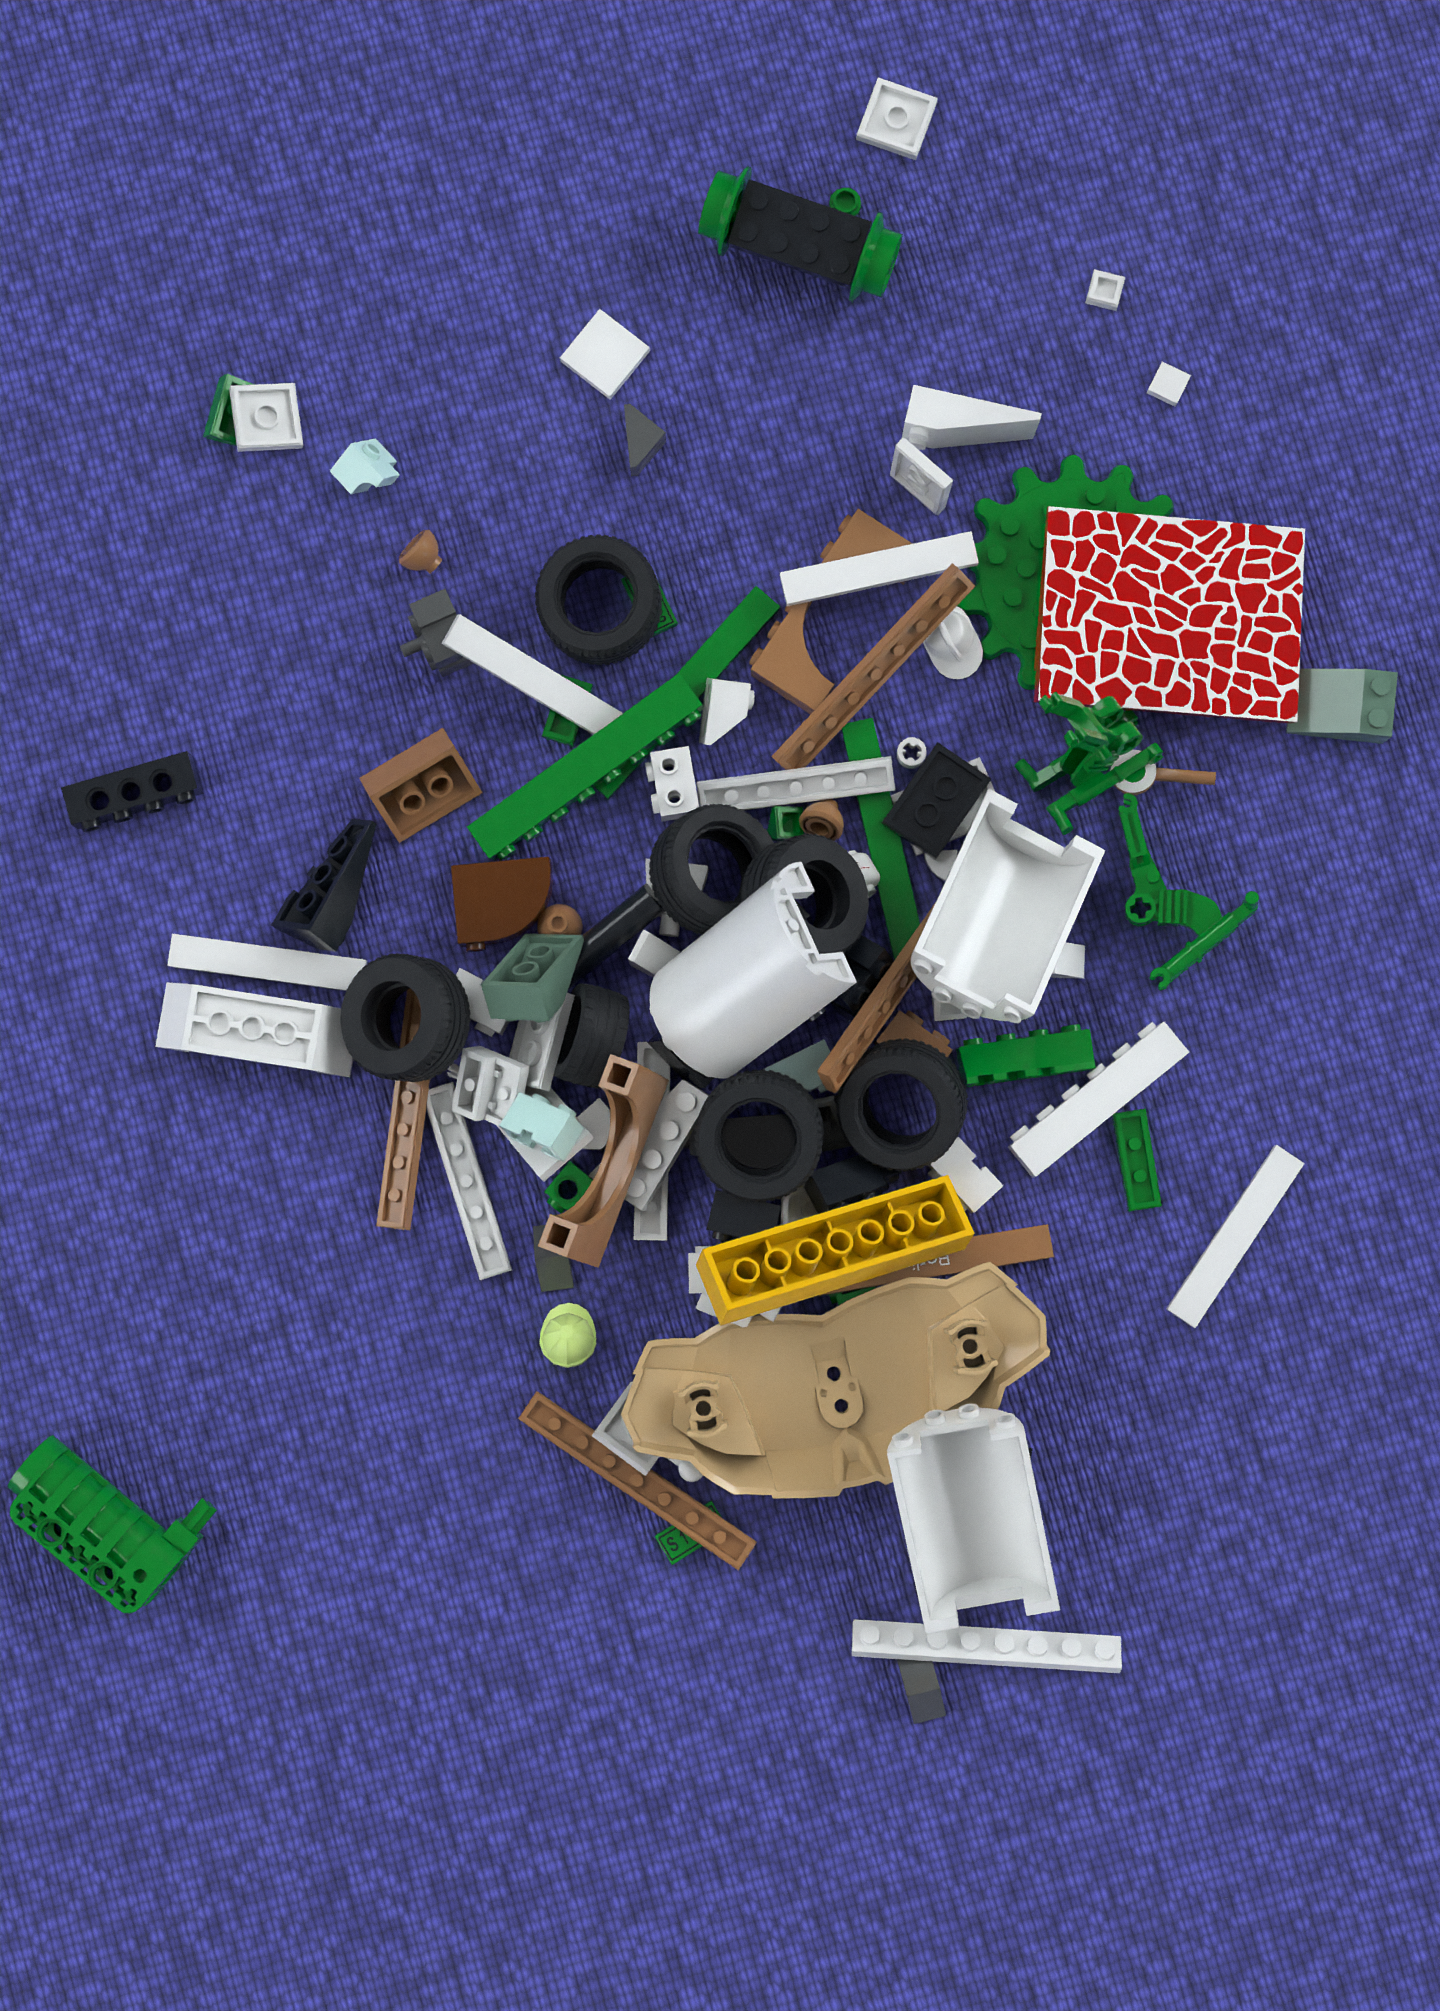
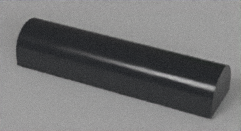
(616, 930)

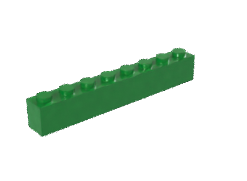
(586, 767)

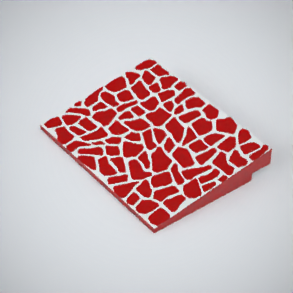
(1171, 614)

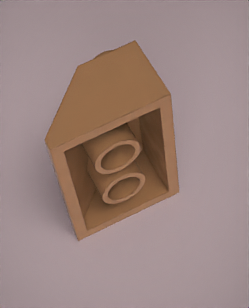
(420, 785)

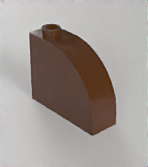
(499, 899)

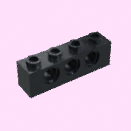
(82, 796)

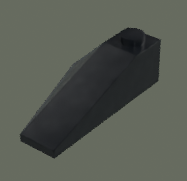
(327, 902)

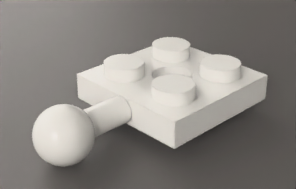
(615, 1436)

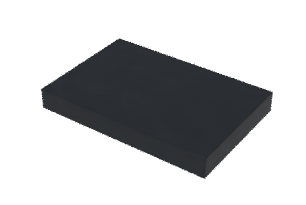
(936, 801)

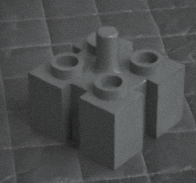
(431, 622)

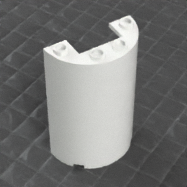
(1003, 915)
(746, 980)
(970, 1514)

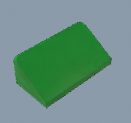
(220, 419)

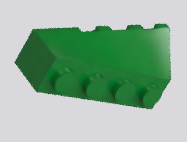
(1025, 1057)

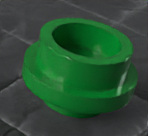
(846, 200)

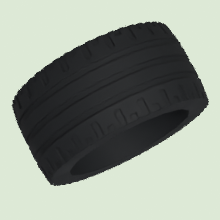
(593, 1032)

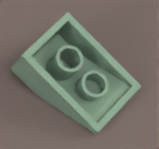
(1346, 704)
(532, 977)

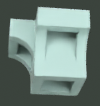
(365, 465)

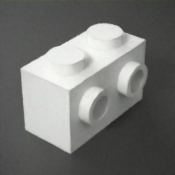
(672, 784)

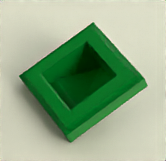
(784, 822)

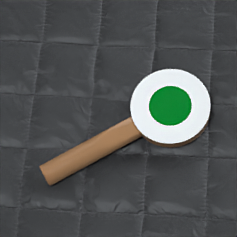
(1144, 778)

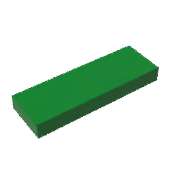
(1136, 1160)

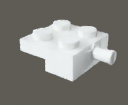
(486, 1084)

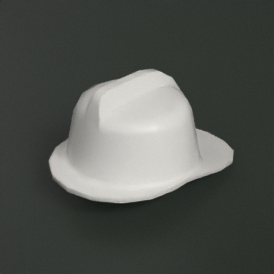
(955, 646)

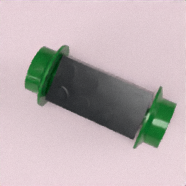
(799, 233)

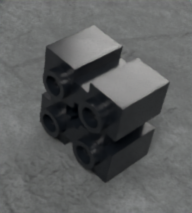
(868, 964)

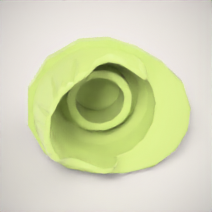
(568, 1335)

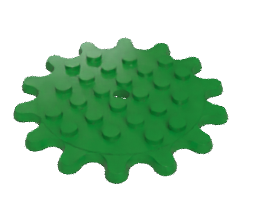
(1014, 547)

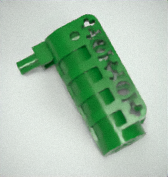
(102, 1526)

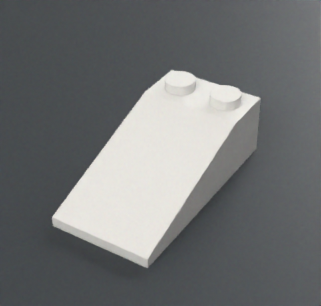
(953, 420)

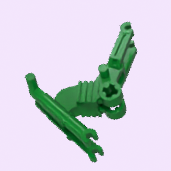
(1098, 740)
(1174, 906)

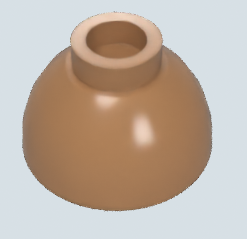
(421, 553)
(822, 819)
(560, 920)

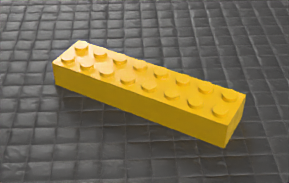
(833, 1249)

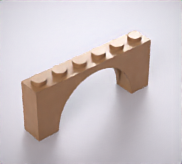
(785, 660)
(587, 1226)

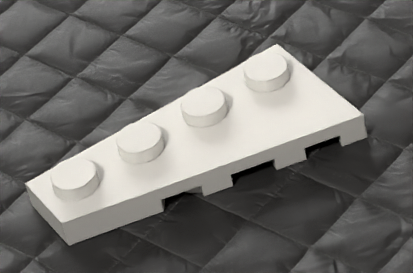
(666, 1139)

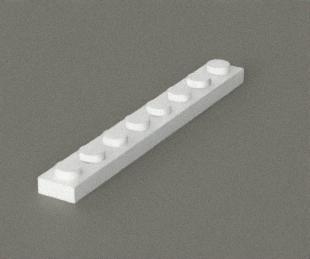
(987, 1646)

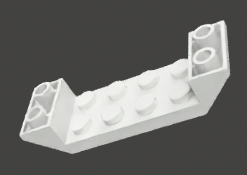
(253, 1028)

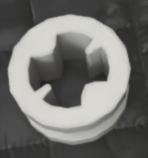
(910, 763)

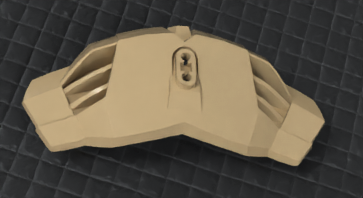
(758, 1397)

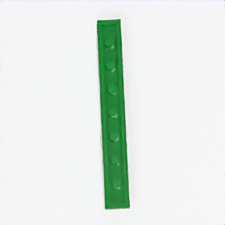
(715, 657)
(883, 844)

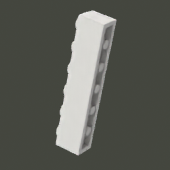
(1098, 1099)

